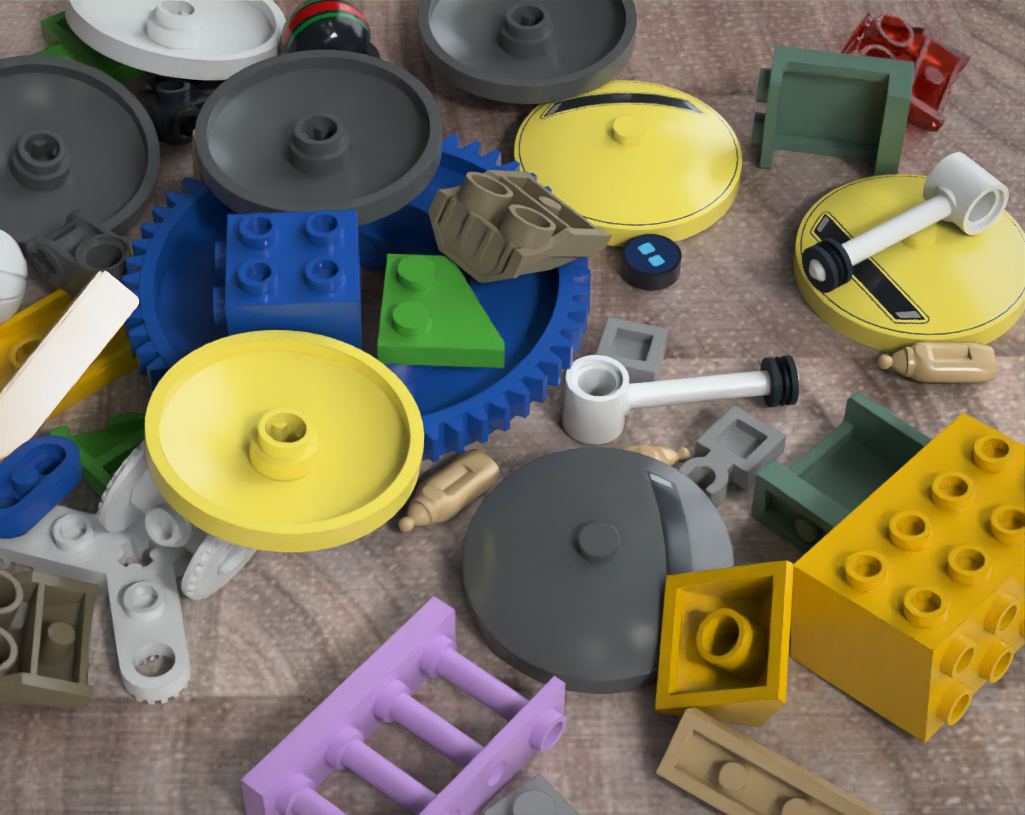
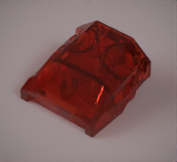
(935, 62)

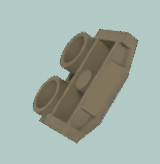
(509, 226)
(45, 639)

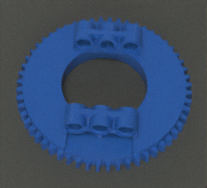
(534, 314)

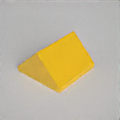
(726, 642)

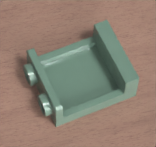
(834, 106)
(835, 474)

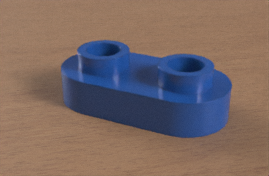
(36, 481)

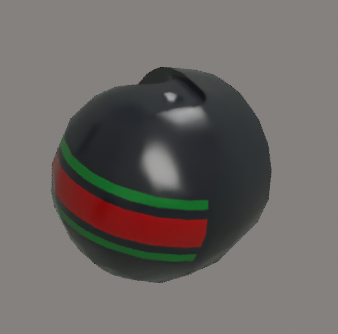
(327, 27)

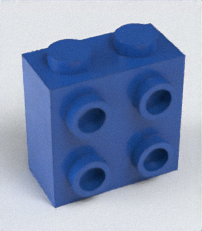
(290, 274)

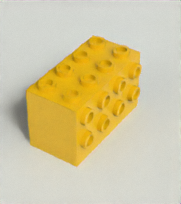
(921, 583)

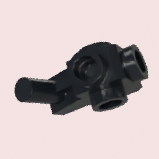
(174, 106)

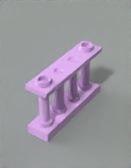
(381, 693)

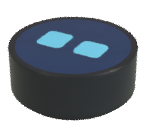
(651, 262)

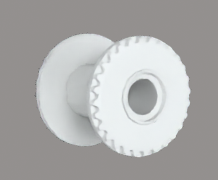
(134, 495)

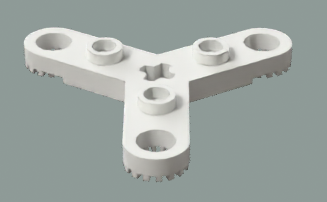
(141, 598)

